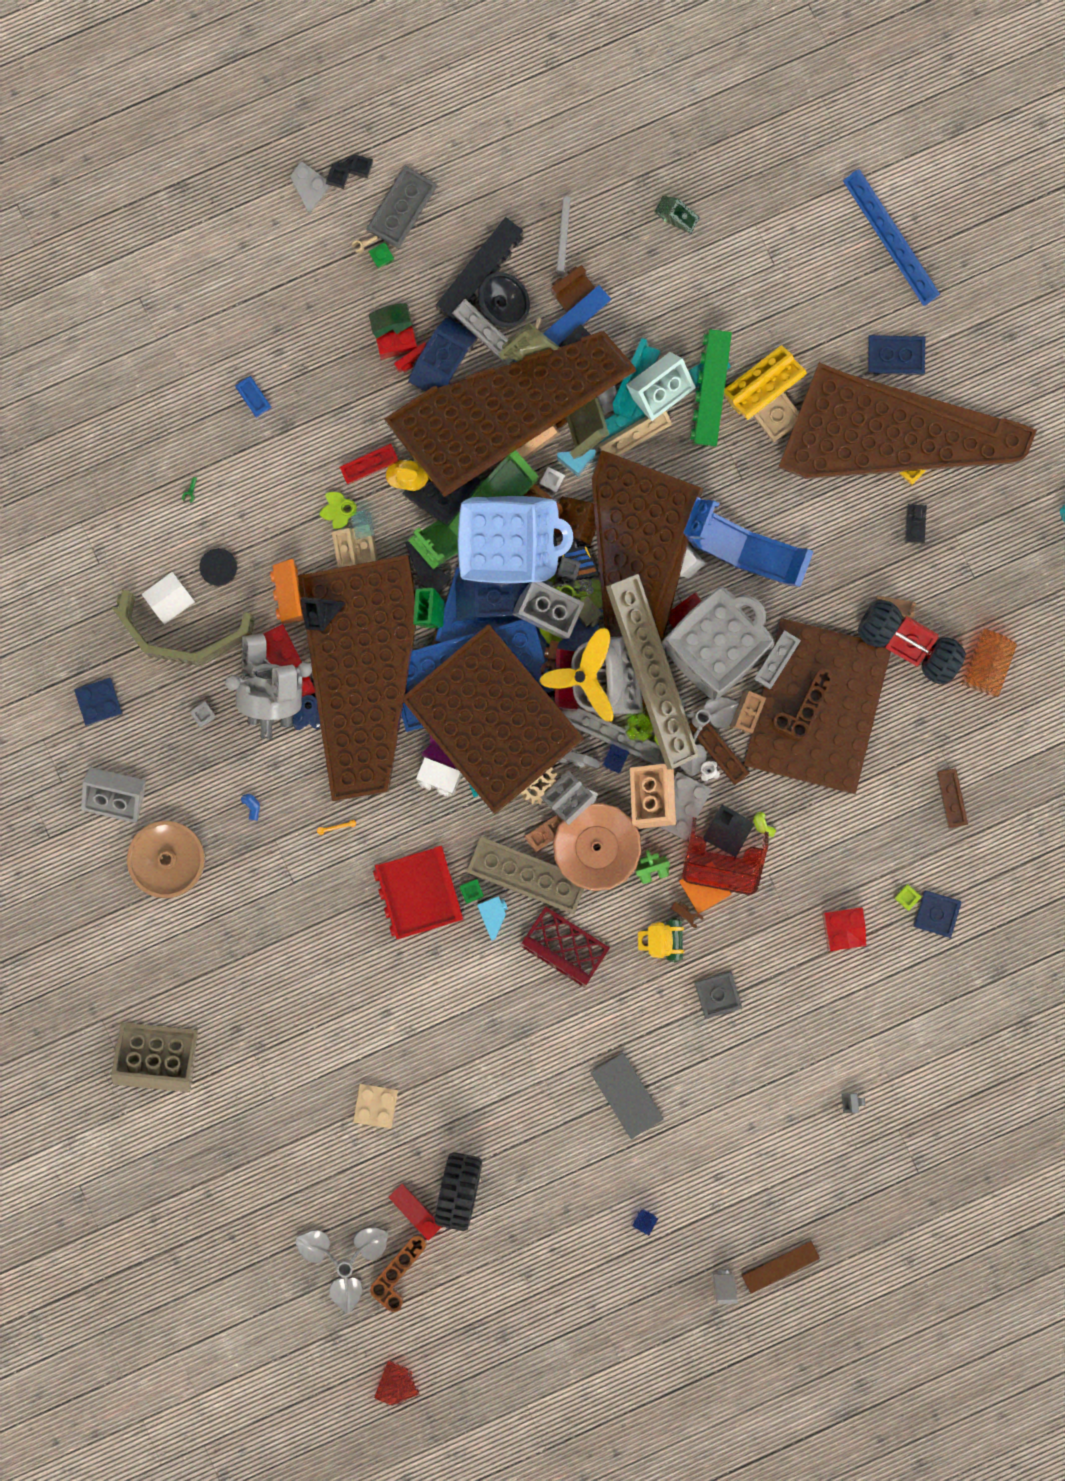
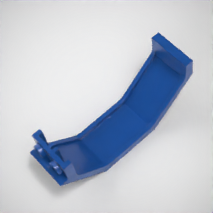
(744, 548)

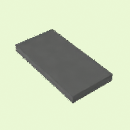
(402, 207)
(627, 1095)

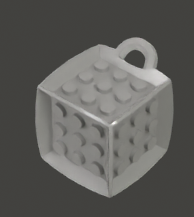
(719, 642)

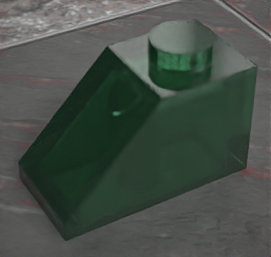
(677, 214)

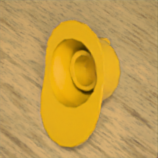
(406, 475)

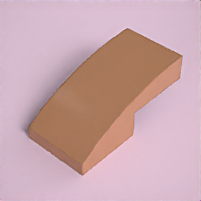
(543, 834)

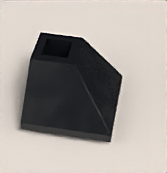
(728, 830)

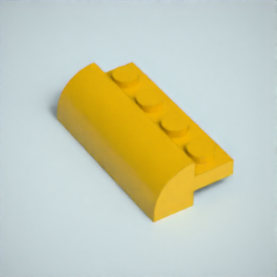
(764, 382)

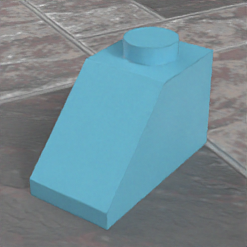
(493, 915)

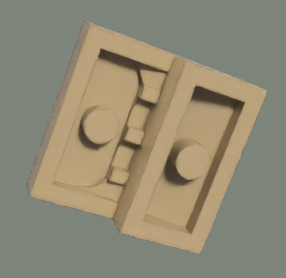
(353, 551)

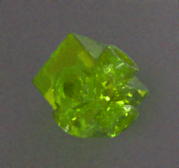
(645, 727)

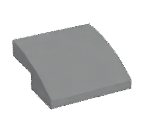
(568, 798)

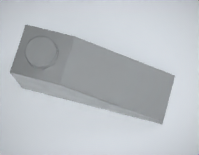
(724, 1287)

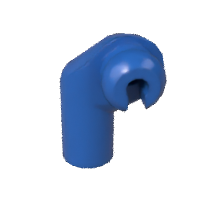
(253, 804)

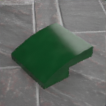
(390, 317)

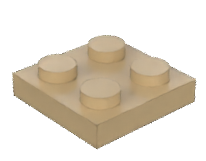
(777, 417)
(375, 1106)

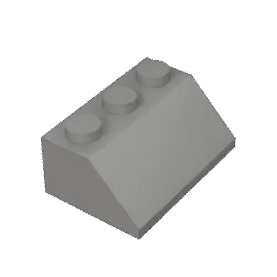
(548, 609)
(112, 794)

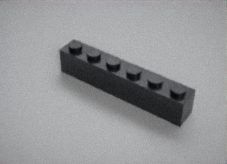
(485, 262)

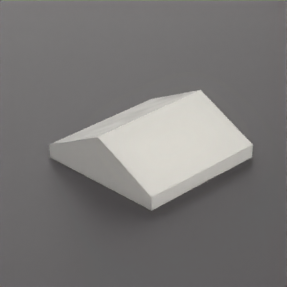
(168, 598)

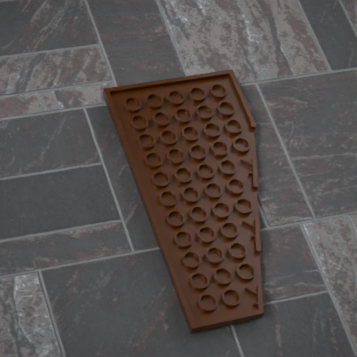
(491, 413)
(362, 670)

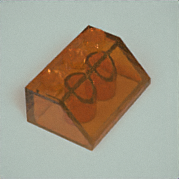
(989, 662)

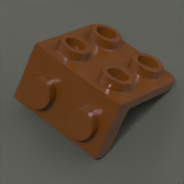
(572, 288)

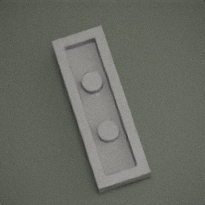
(777, 660)

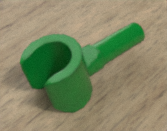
(190, 490)

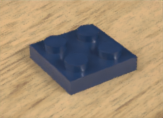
(98, 701)

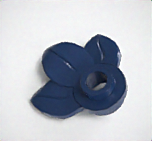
(307, 715)

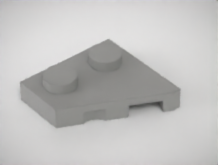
(309, 185)
(580, 760)

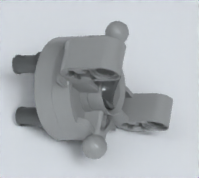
(267, 689)

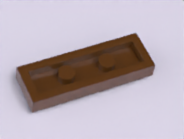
(952, 798)

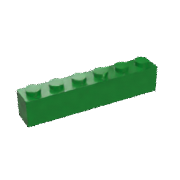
(711, 388)

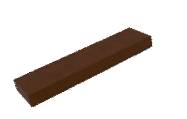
(720, 753)
(780, 1267)

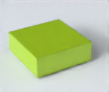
(907, 897)

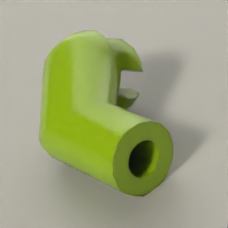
(761, 825)

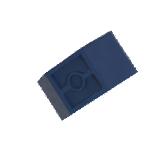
(442, 355)
(486, 599)

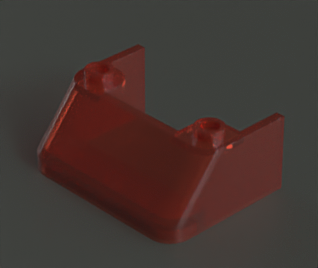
(721, 870)

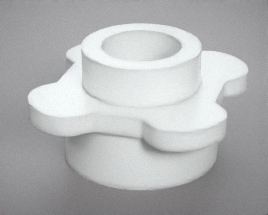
(709, 766)

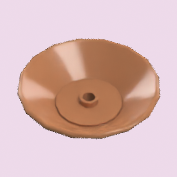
(602, 868)

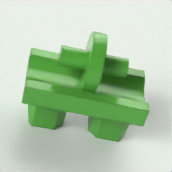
(650, 864)

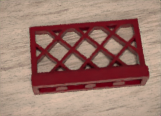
(556, 961)

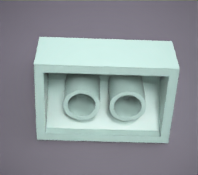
(661, 385)

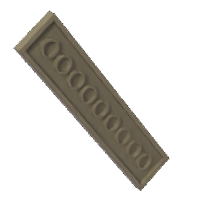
(652, 671)

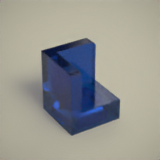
(615, 758)

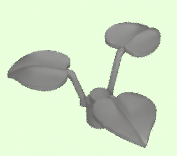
(719, 714)
(345, 1291)

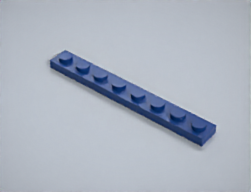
(891, 237)

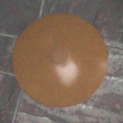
(165, 859)

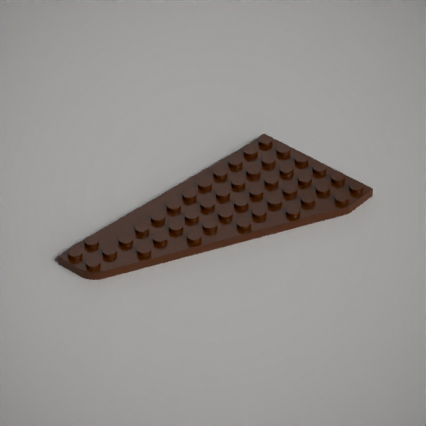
(875, 429)
(640, 532)

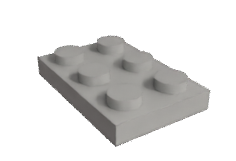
(689, 801)

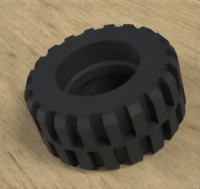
(458, 1191)

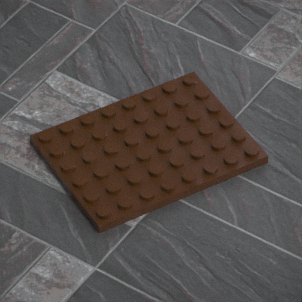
(492, 719)
(841, 731)

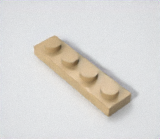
(635, 434)

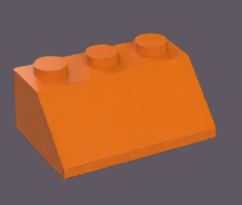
(287, 592)

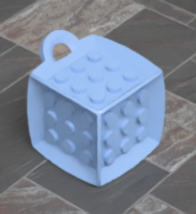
(510, 539)

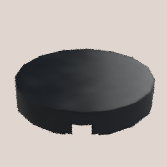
(218, 567)

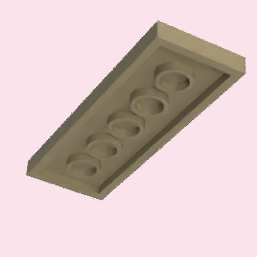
(524, 875)

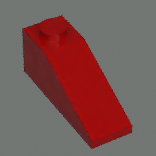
(415, 1211)

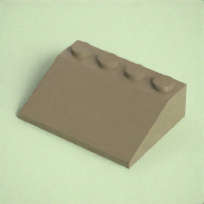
(154, 1057)

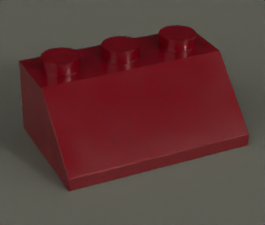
(564, 696)

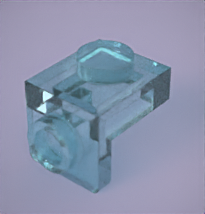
(362, 524)

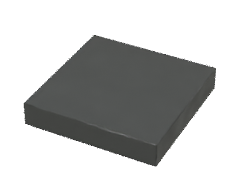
(718, 995)

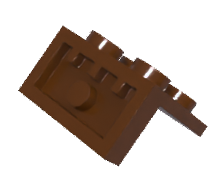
(580, 517)

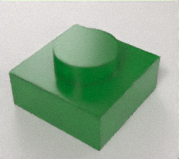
(381, 255)
(471, 891)

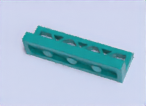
(642, 360)

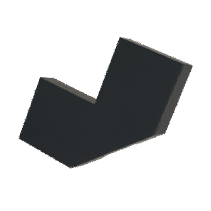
(353, 165)

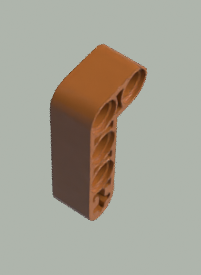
(400, 1268)

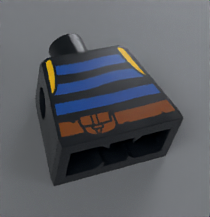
(581, 554)

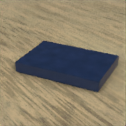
(896, 355)

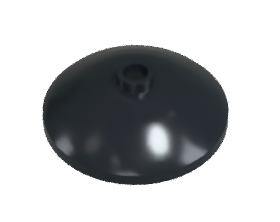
(510, 296)

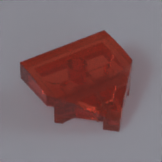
(396, 1385)

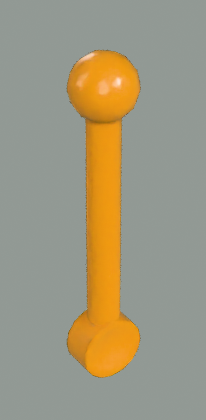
(352, 823)

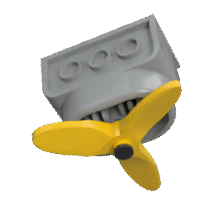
(600, 677)

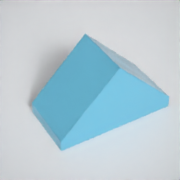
(576, 465)

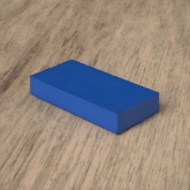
(253, 396)

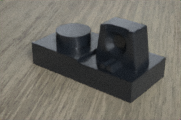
(915, 523)

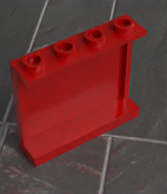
(418, 893)

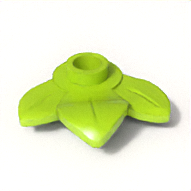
(335, 509)

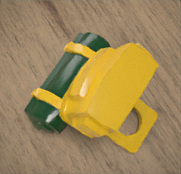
(664, 940)

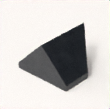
(319, 612)

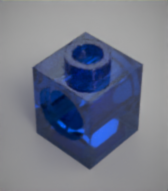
(644, 1221)

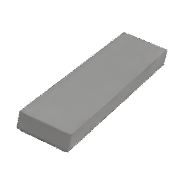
(563, 236)
(481, 328)

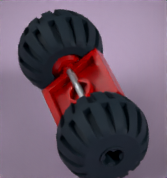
(911, 641)

